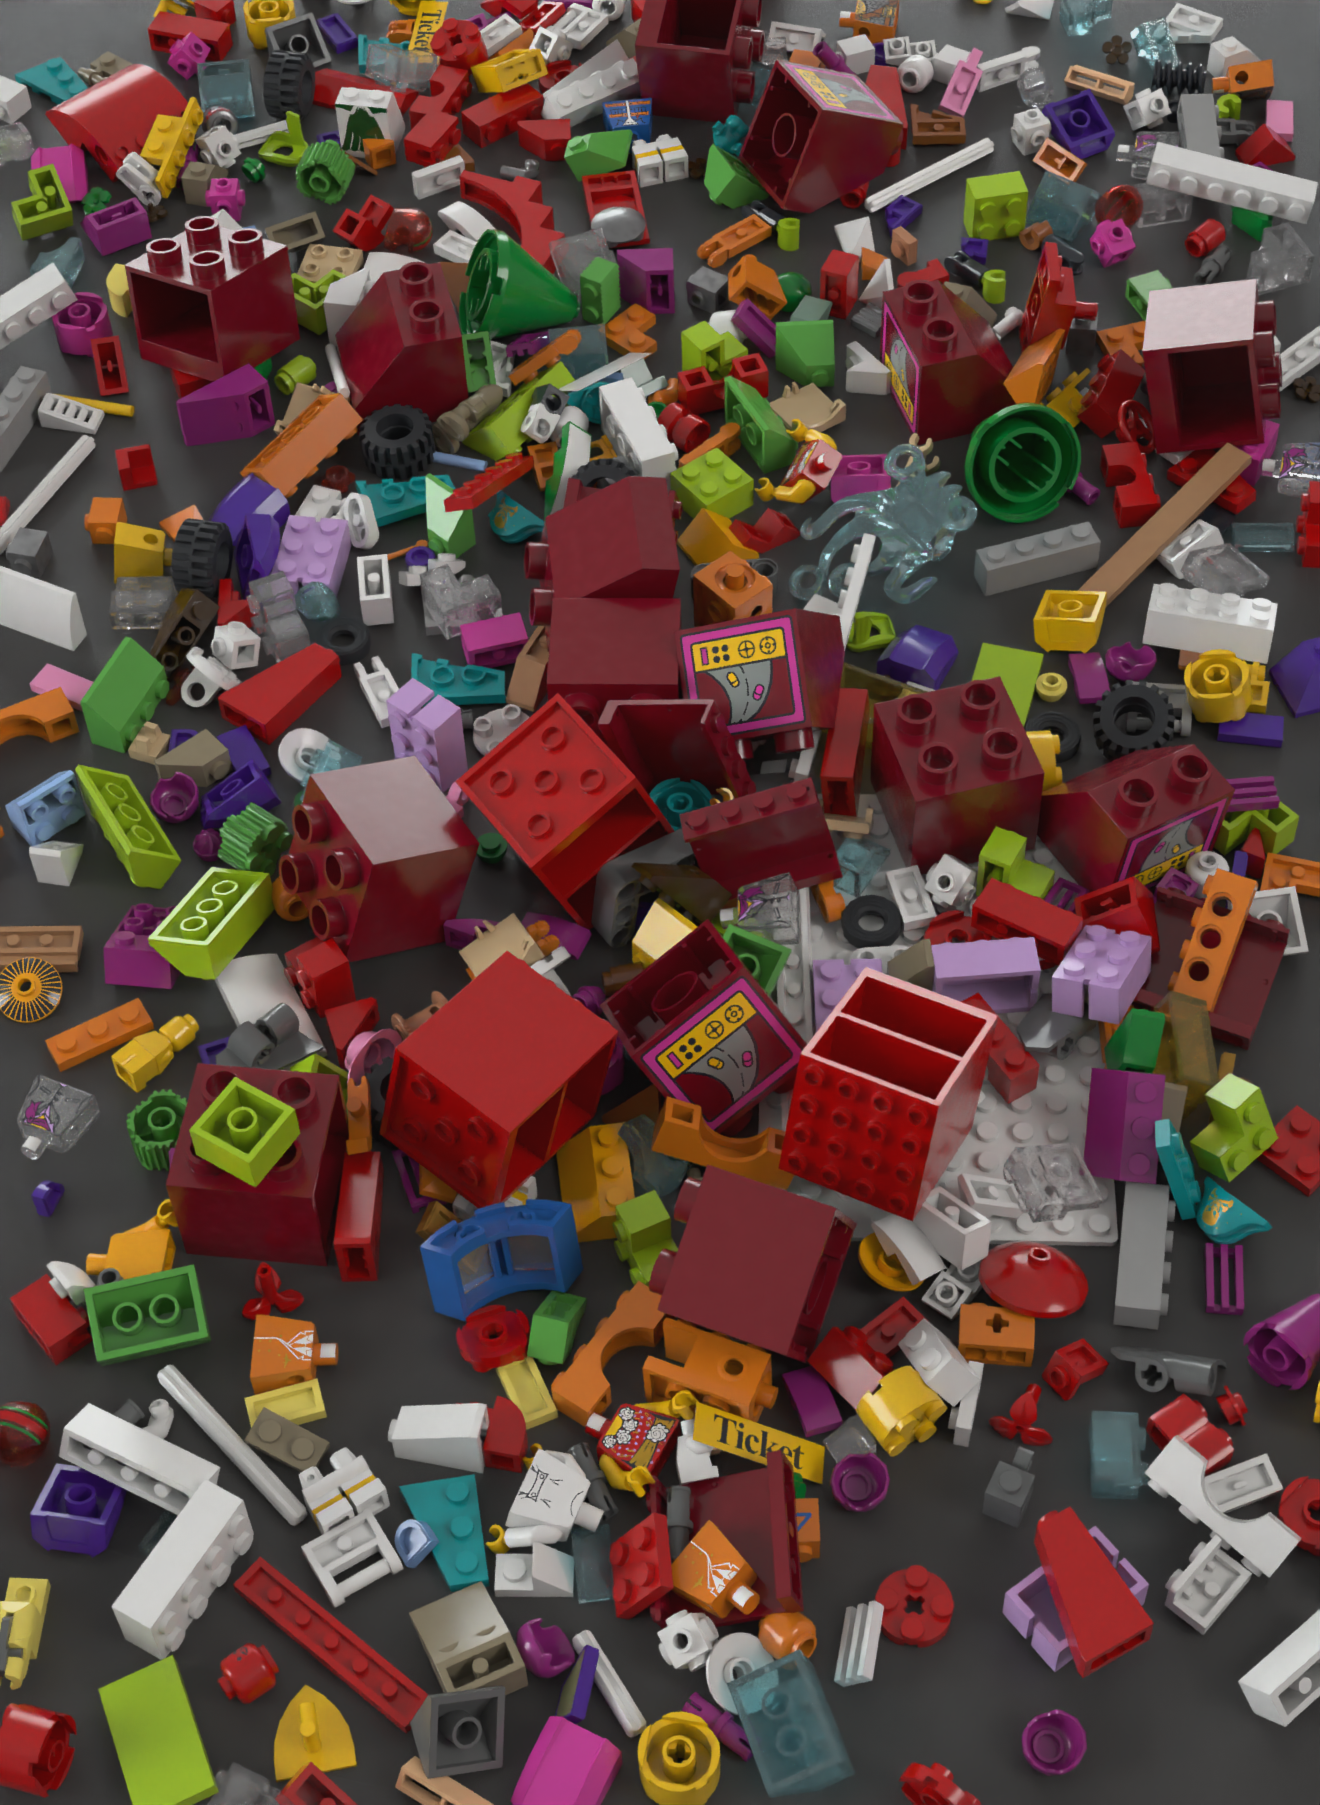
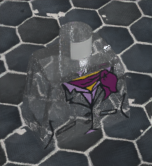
(1143, 151)
(1296, 468)
(767, 910)
(55, 1116)

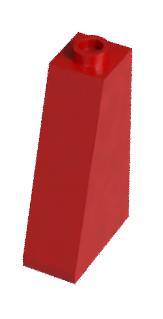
(886, 86)
(281, 693)
(845, 753)
(359, 1217)
(1089, 1594)

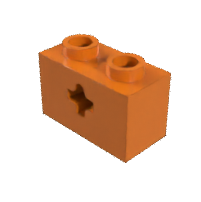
(981, 1344)

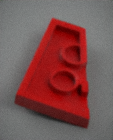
(1233, 498)

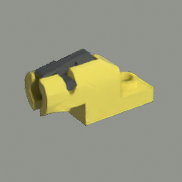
(21, 1626)

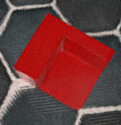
(136, 467)

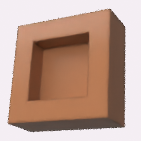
(904, 246)

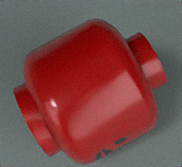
(248, 1673)

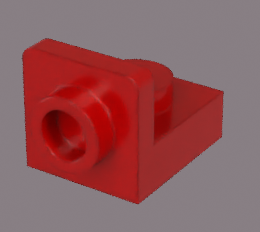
(1073, 1367)

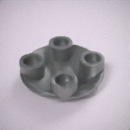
(620, 225)

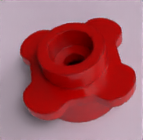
(1232, 1406)

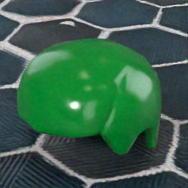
(795, 288)

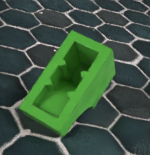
(478, 360)
(555, 1327)

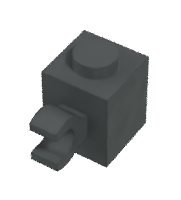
(1010, 1489)

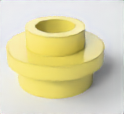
(1051, 687)

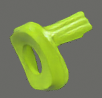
(278, 139)
(860, 631)

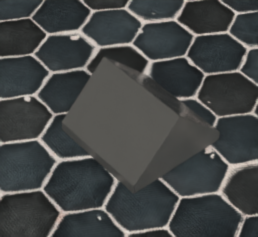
(299, 36)
(460, 1731)

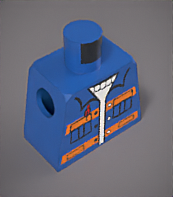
(629, 114)

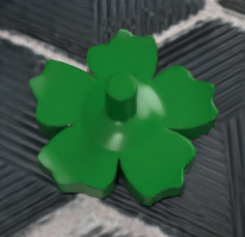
(96, 200)

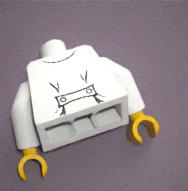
(547, 1503)

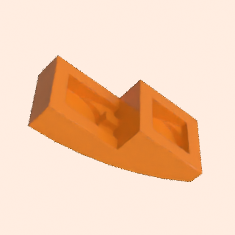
(543, 462)

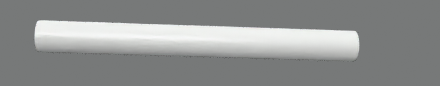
(337, 370)

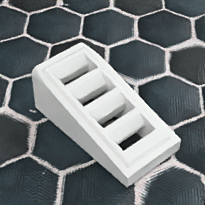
(59, 413)

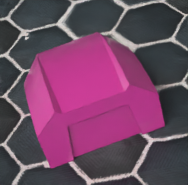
(70, 167)
(859, 475)
(567, 1767)

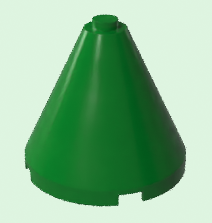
(511, 291)
(1022, 462)

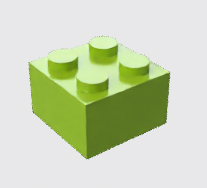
(995, 206)
(713, 484)
(245, 1131)

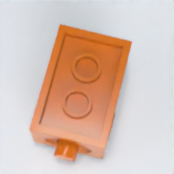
(730, 591)
(715, 1371)

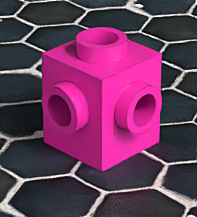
(187, 55)
(226, 195)
(1112, 242)

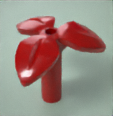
(267, 1283)
(1023, 1415)

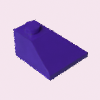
(1299, 678)

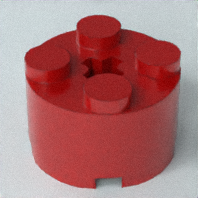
(459, 44)
(35, 1748)

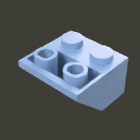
(47, 808)

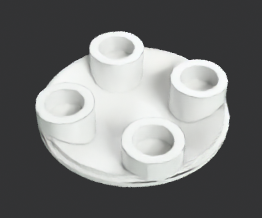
(496, 726)

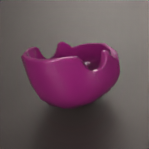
(1130, 663)
(175, 798)
(859, 1482)
(544, 1650)
(1054, 1742)

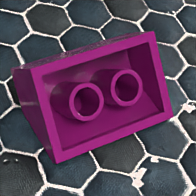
(1122, 1124)

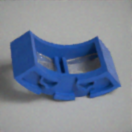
(501, 1254)

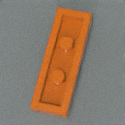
(99, 1034)

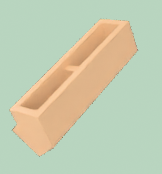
(1098, 88)
(446, 1787)

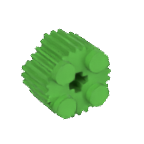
(324, 172)
(254, 840)
(156, 1128)

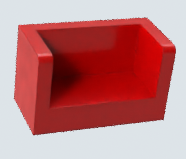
(840, 282)

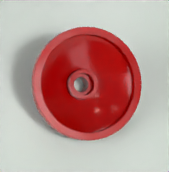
(1033, 1279)

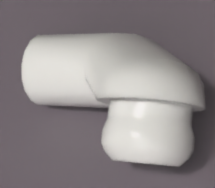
(1012, 319)
(160, 1418)

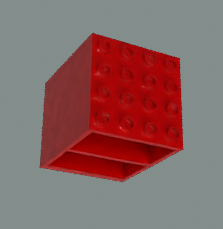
(563, 803)
(497, 1081)
(887, 1092)

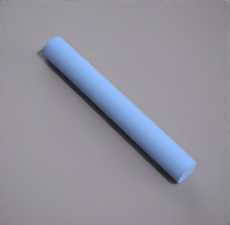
(460, 461)

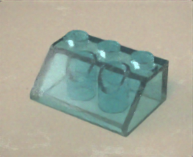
(790, 1727)

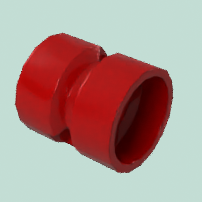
(683, 427)

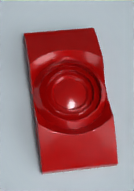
(613, 190)

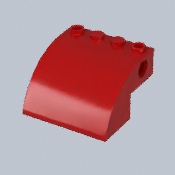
(117, 114)

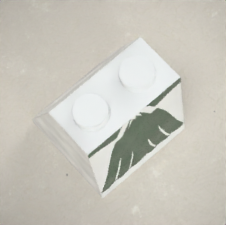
(367, 115)

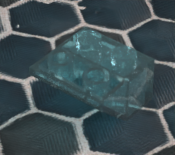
(228, 86)
(1063, 204)
(589, 354)

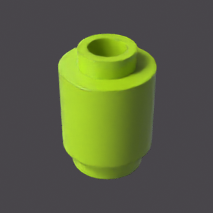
(298, 370)

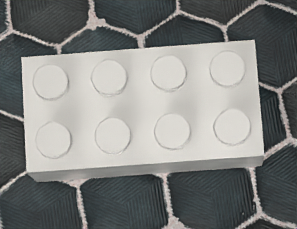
(635, 430)
(1210, 621)
(184, 1570)

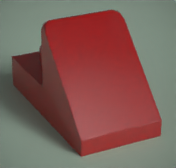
(232, 606)

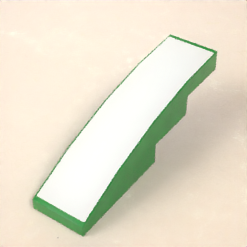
(573, 454)

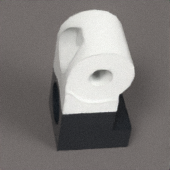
(544, 412)

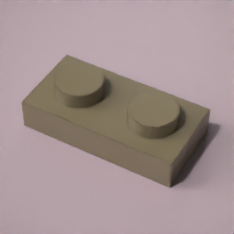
(286, 1441)

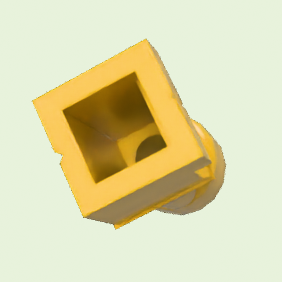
(153, 1051)

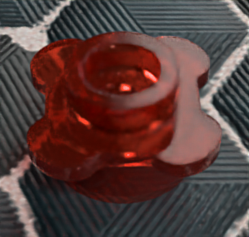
(338, 478)

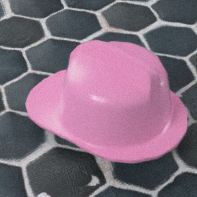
(369, 1049)

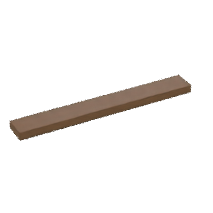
(1168, 522)

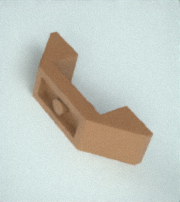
(529, 675)

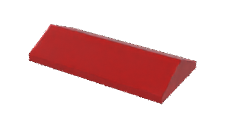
(329, 83)

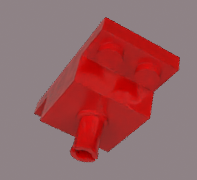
(1052, 300)

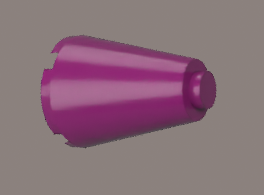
(1287, 1344)

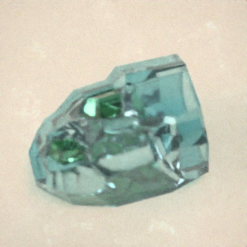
(317, 602)

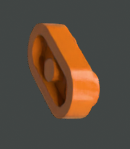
(828, 901)

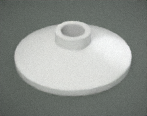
(299, 746)
(737, 1652)

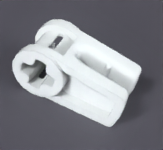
(140, 178)

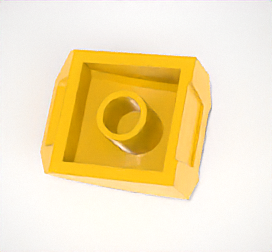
(1069, 620)

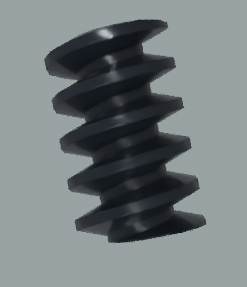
(1179, 77)

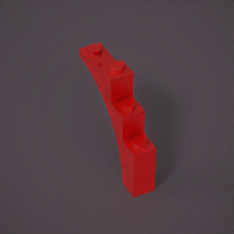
(520, 206)

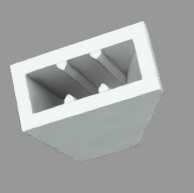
(441, 1435)

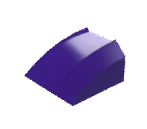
(1080, 124)
(250, 497)
(256, 549)
(919, 657)
(235, 793)
(76, 1511)

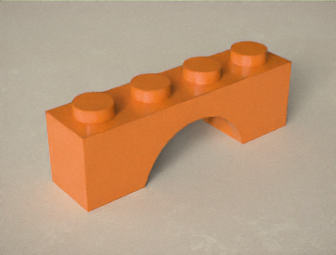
(41, 716)
(685, 1135)
(633, 1323)

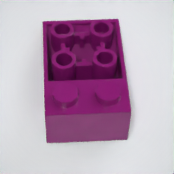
(227, 408)
(130, 957)

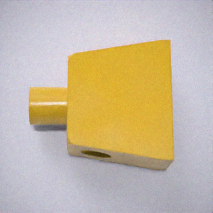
(139, 551)

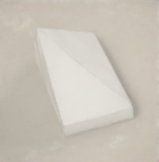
(1031, 8)
(855, 235)
(880, 282)

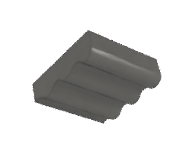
(868, 320)

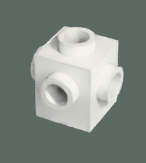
(552, 45)
(1147, 109)
(1030, 130)
(218, 147)
(236, 645)
(951, 882)
(701, 1638)

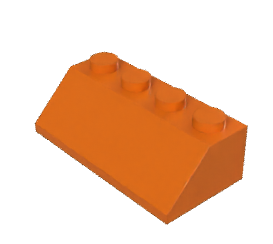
(305, 443)

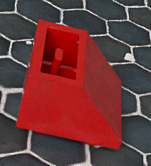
(1121, 908)

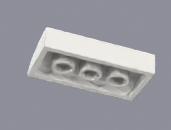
(40, 609)
(257, 985)

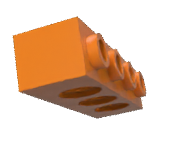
(1240, 893)

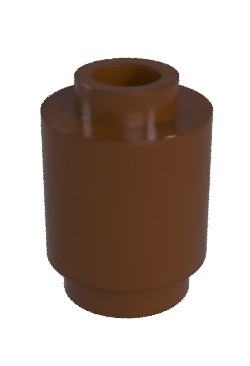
(619, 976)

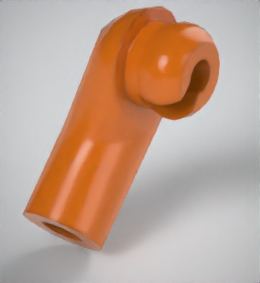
(667, 395)

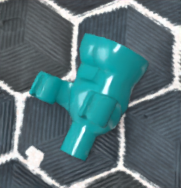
(729, 135)

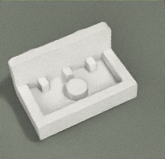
(1205, 1585)

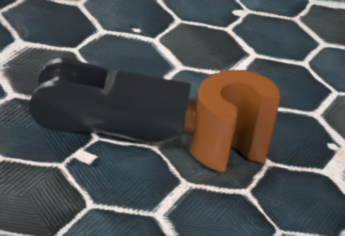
(1039, 233)

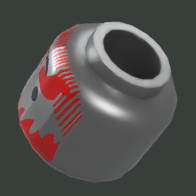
(221, 115)

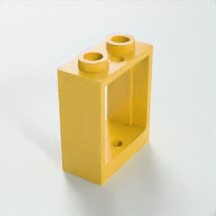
(503, 71)

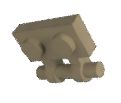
(102, 68)

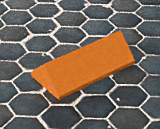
(1035, 369)

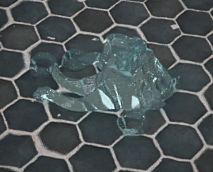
(911, 520)

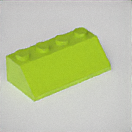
(501, 431)
(128, 826)
(214, 921)

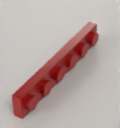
(489, 483)
(331, 1643)

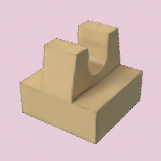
(149, 744)

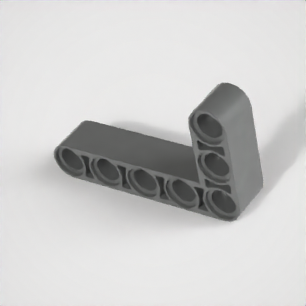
(619, 889)

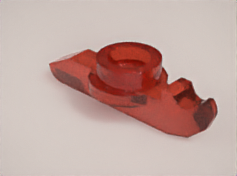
(175, 693)

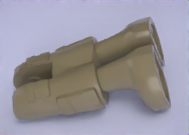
(456, 424)

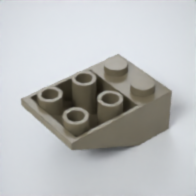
(469, 1642)

